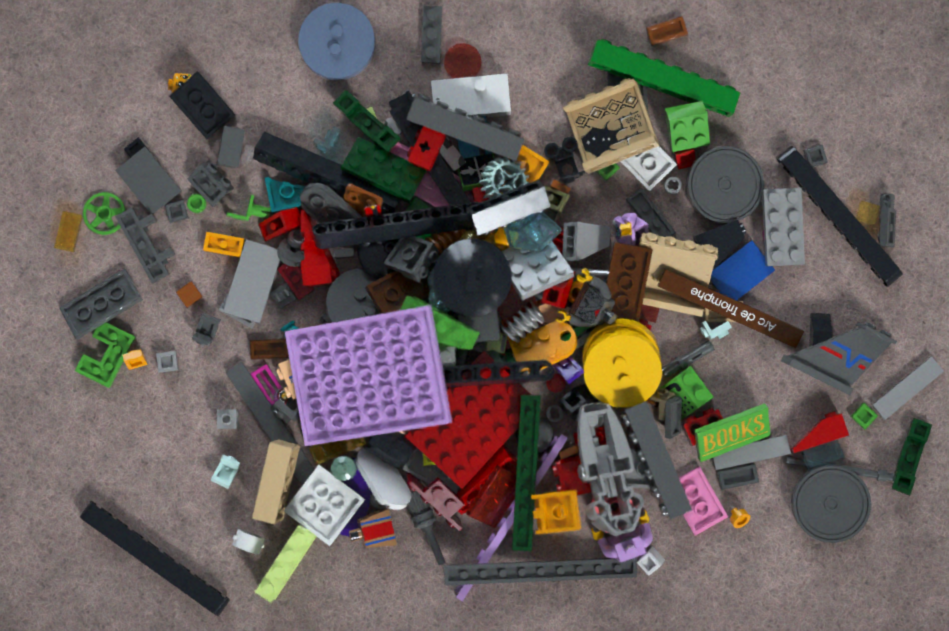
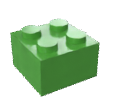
(687, 126)

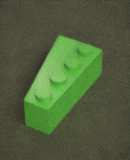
(448, 329)

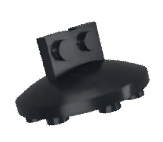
(472, 277)

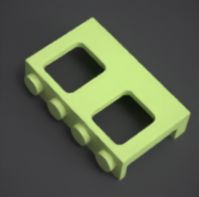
(285, 563)

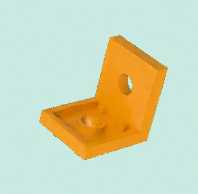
(549, 512)

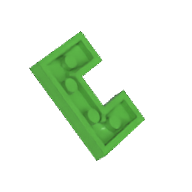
(106, 370)

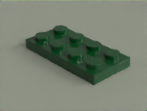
(383, 169)

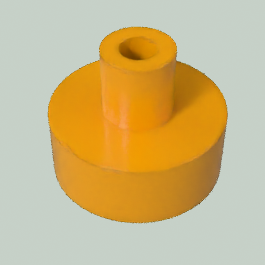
(739, 517)

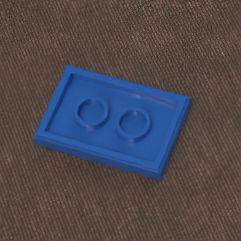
(741, 272)

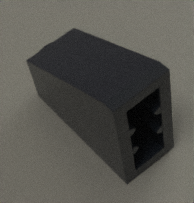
(723, 238)

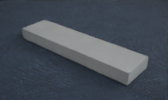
(907, 388)
(753, 452)

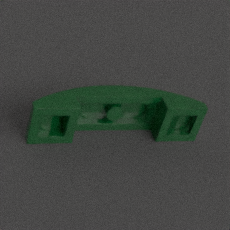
(366, 122)
(910, 456)

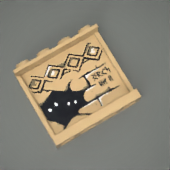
(611, 125)

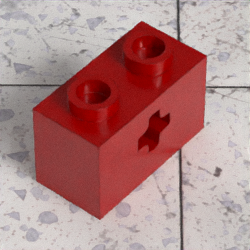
(427, 159)

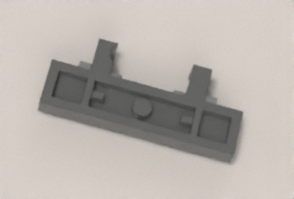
(136, 232)

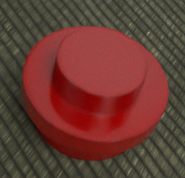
(556, 384)

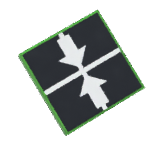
(470, 171)

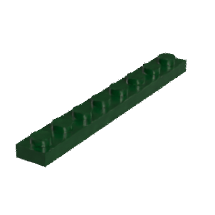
(526, 472)

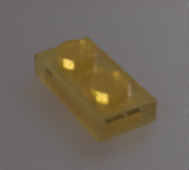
(68, 231)

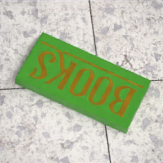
(732, 432)

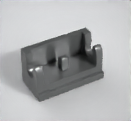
(230, 147)

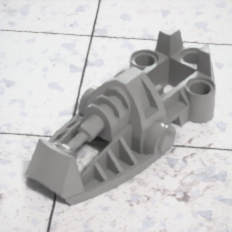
(606, 470)

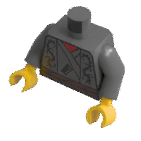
(592, 303)

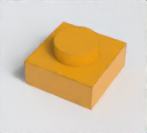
(134, 359)

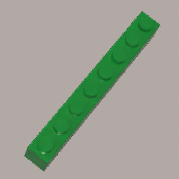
(663, 78)

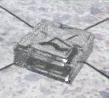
(248, 155)

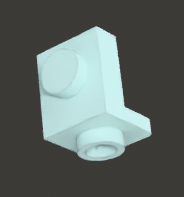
(719, 331)
(226, 471)

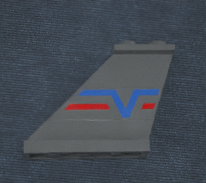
(843, 357)

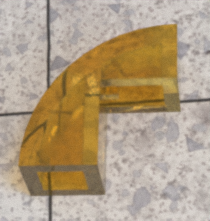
(327, 451)

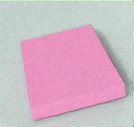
(703, 501)

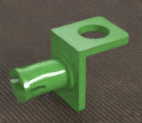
(253, 209)

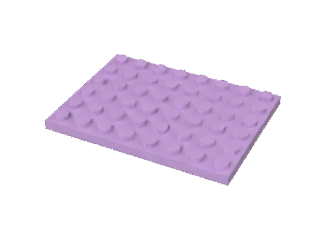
(368, 376)

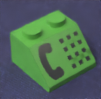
(690, 388)

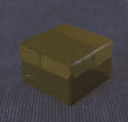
(867, 213)

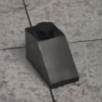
(820, 328)

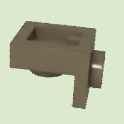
(662, 396)

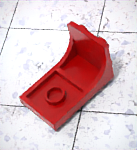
(568, 477)

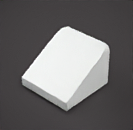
(650, 561)

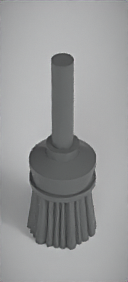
(423, 519)

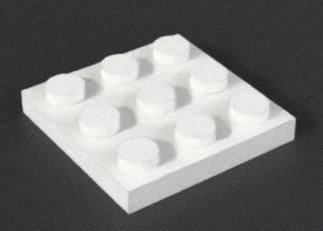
(324, 505)

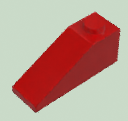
(824, 431)

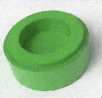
(196, 203)

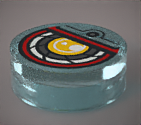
(280, 393)

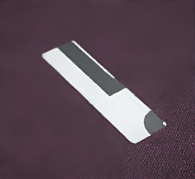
(451, 154)

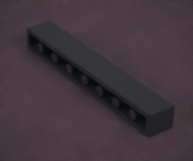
(314, 169)

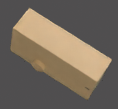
(276, 481)

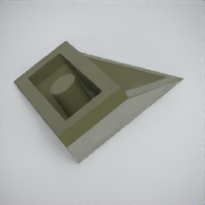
(557, 202)

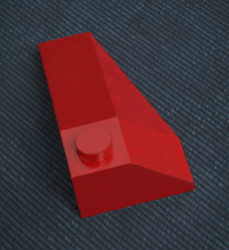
(503, 458)

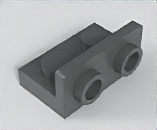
(210, 183)

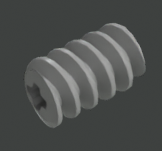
(523, 323)

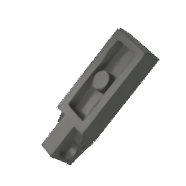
(887, 220)

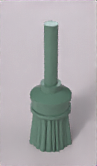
(344, 468)

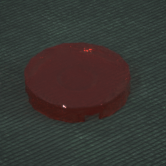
(458, 66)

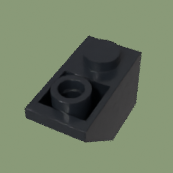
(575, 399)

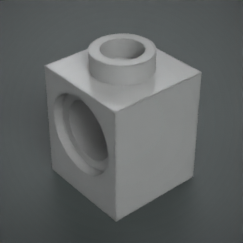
(227, 419)

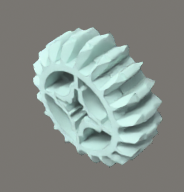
(494, 172)

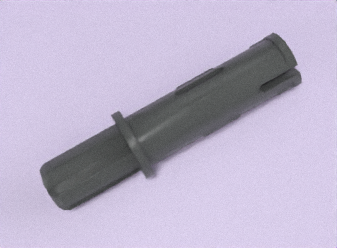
(688, 358)

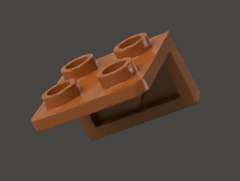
(360, 198)

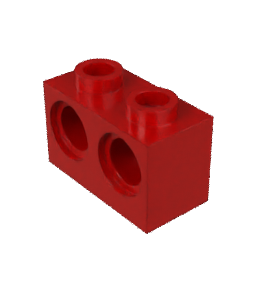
(700, 421)

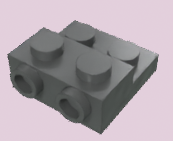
(412, 257)

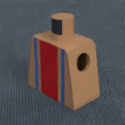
(374, 530)

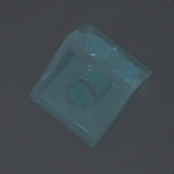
(532, 232)

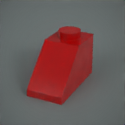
(280, 223)

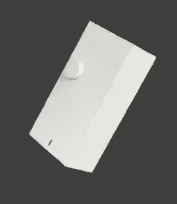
(475, 95)

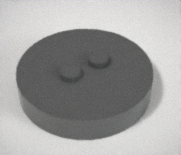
(724, 184)
(348, 297)
(831, 503)

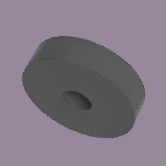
(287, 257)

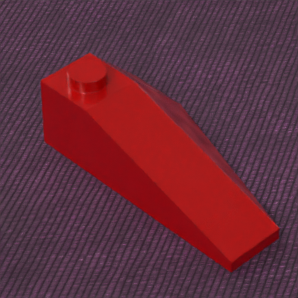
(318, 264)

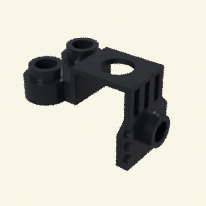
(564, 156)

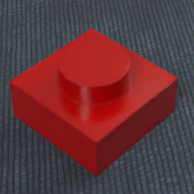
(684, 158)

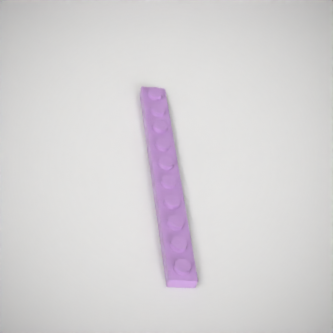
(505, 523)

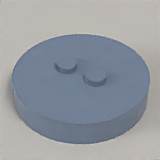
(336, 41)

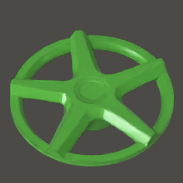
(103, 213)

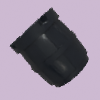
(391, 448)

